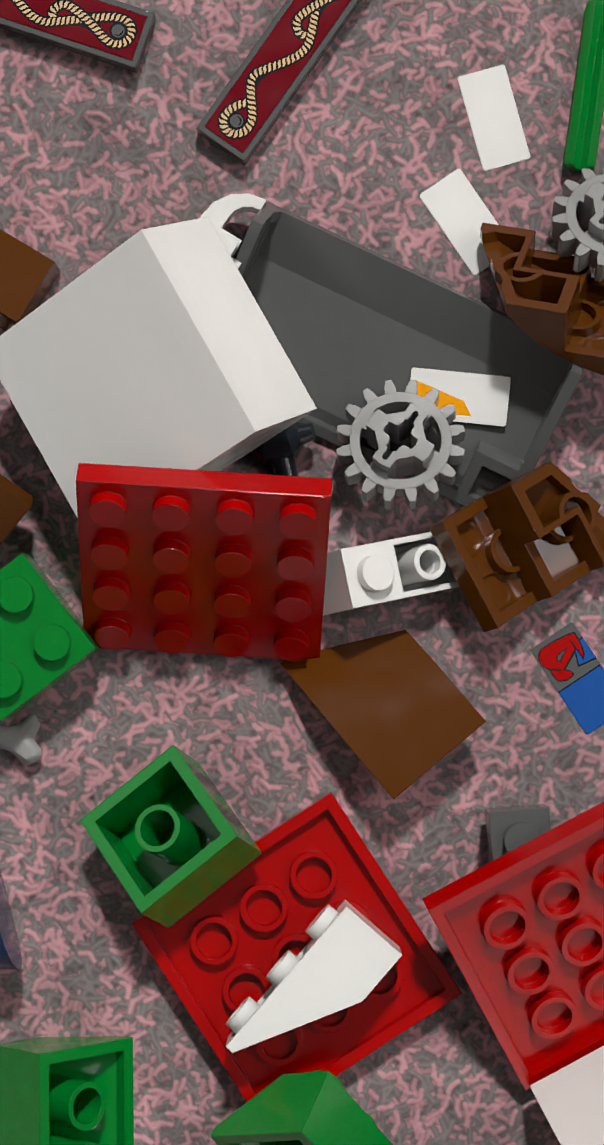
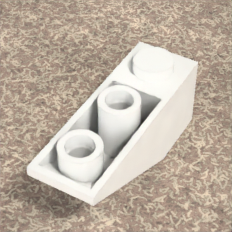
(385, 573)
(327, 976)

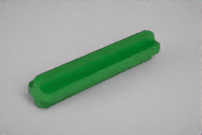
(588, 93)

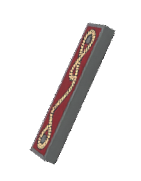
(92, 28)
(273, 74)

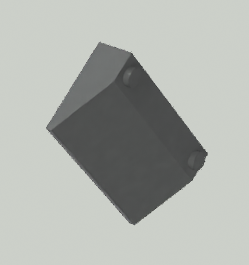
(367, 320)

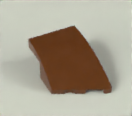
(547, 296)
(521, 543)
(388, 705)

